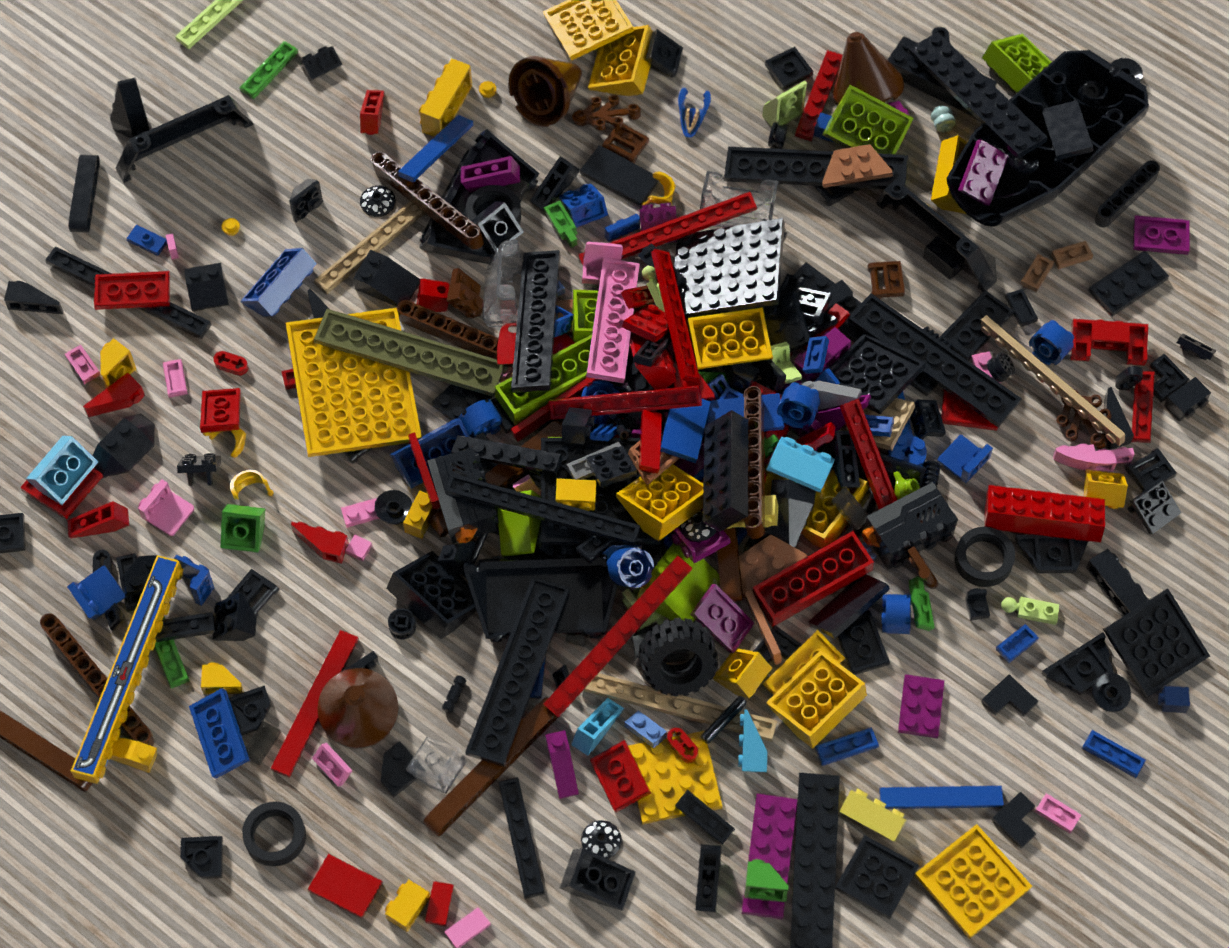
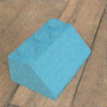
(800, 463)
(62, 469)

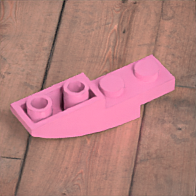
(1085, 457)

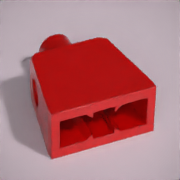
(433, 295)

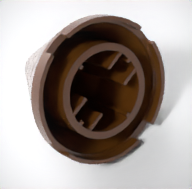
(867, 70)
(543, 88)
(358, 708)

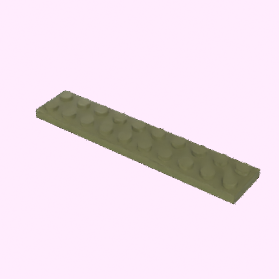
(409, 352)

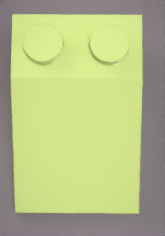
(786, 106)

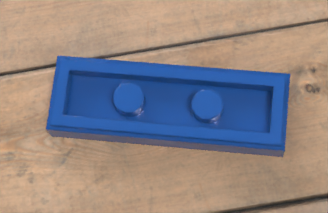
(846, 746)
(1114, 754)

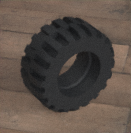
(686, 676)

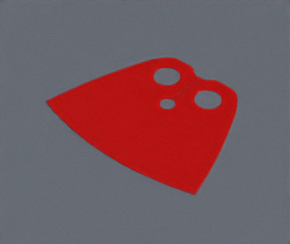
(506, 345)

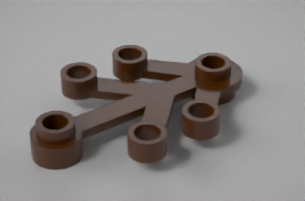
(604, 114)
(1078, 419)

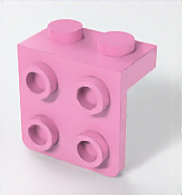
(593, 259)
(165, 509)

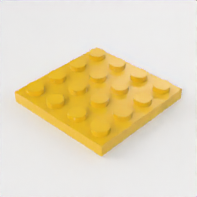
(587, 24)
(671, 777)
(973, 881)

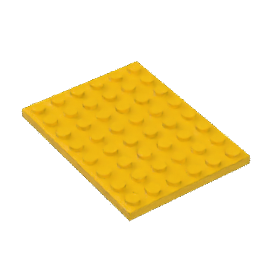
(348, 398)

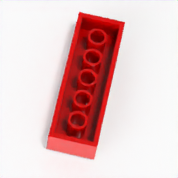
(1045, 513)
(813, 578)

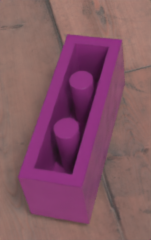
(493, 172)
(837, 347)

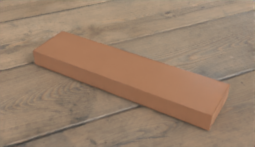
(763, 627)

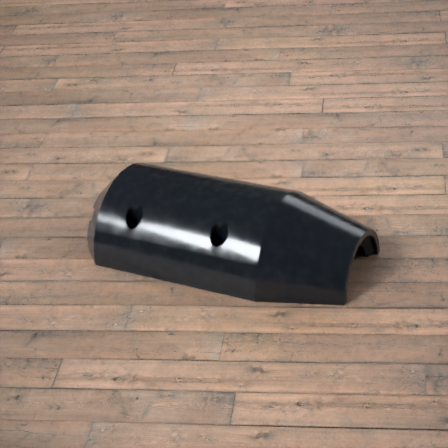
(1052, 87)

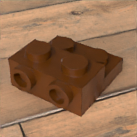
(465, 294)

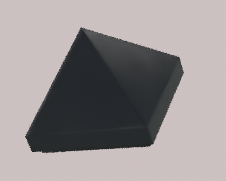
(114, 616)
(560, 675)

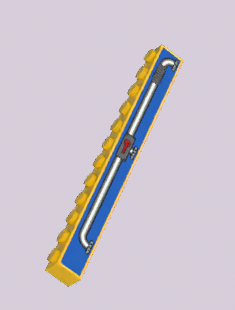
(127, 670)

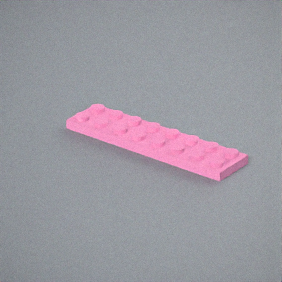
(609, 340)

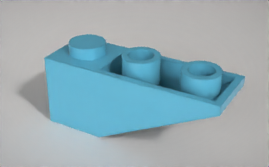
(754, 751)

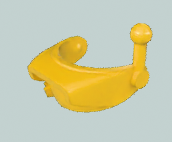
(668, 186)
(239, 436)
(246, 478)

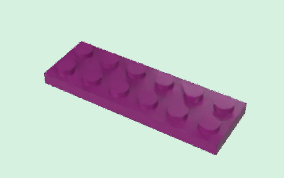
(771, 843)

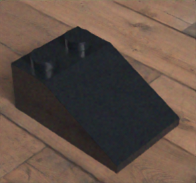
(385, 279)
(597, 879)

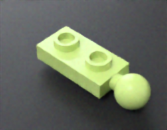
(649, 274)
(1032, 609)

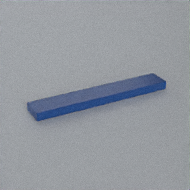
(435, 148)
(941, 797)

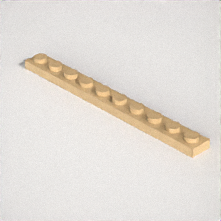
(1056, 384)
(674, 705)

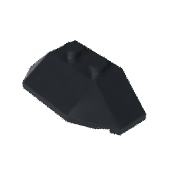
(124, 445)

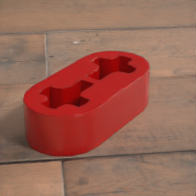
(230, 363)
(685, 742)

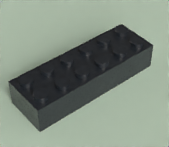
(919, 78)
(725, 471)

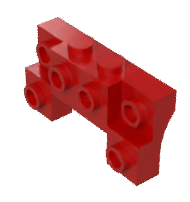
(1109, 336)

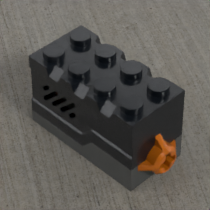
(463, 517)
(909, 522)

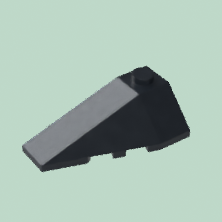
(128, 110)
(794, 505)

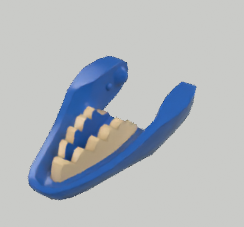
(691, 117)

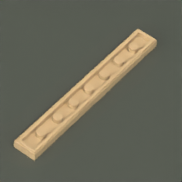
(375, 241)

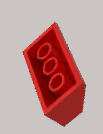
(662, 371)

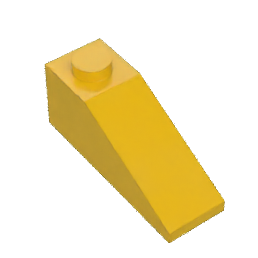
(134, 754)

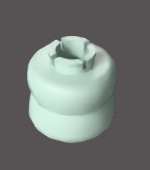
(943, 119)

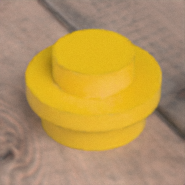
(487, 89)
(230, 226)

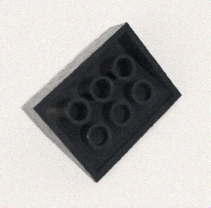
(433, 595)

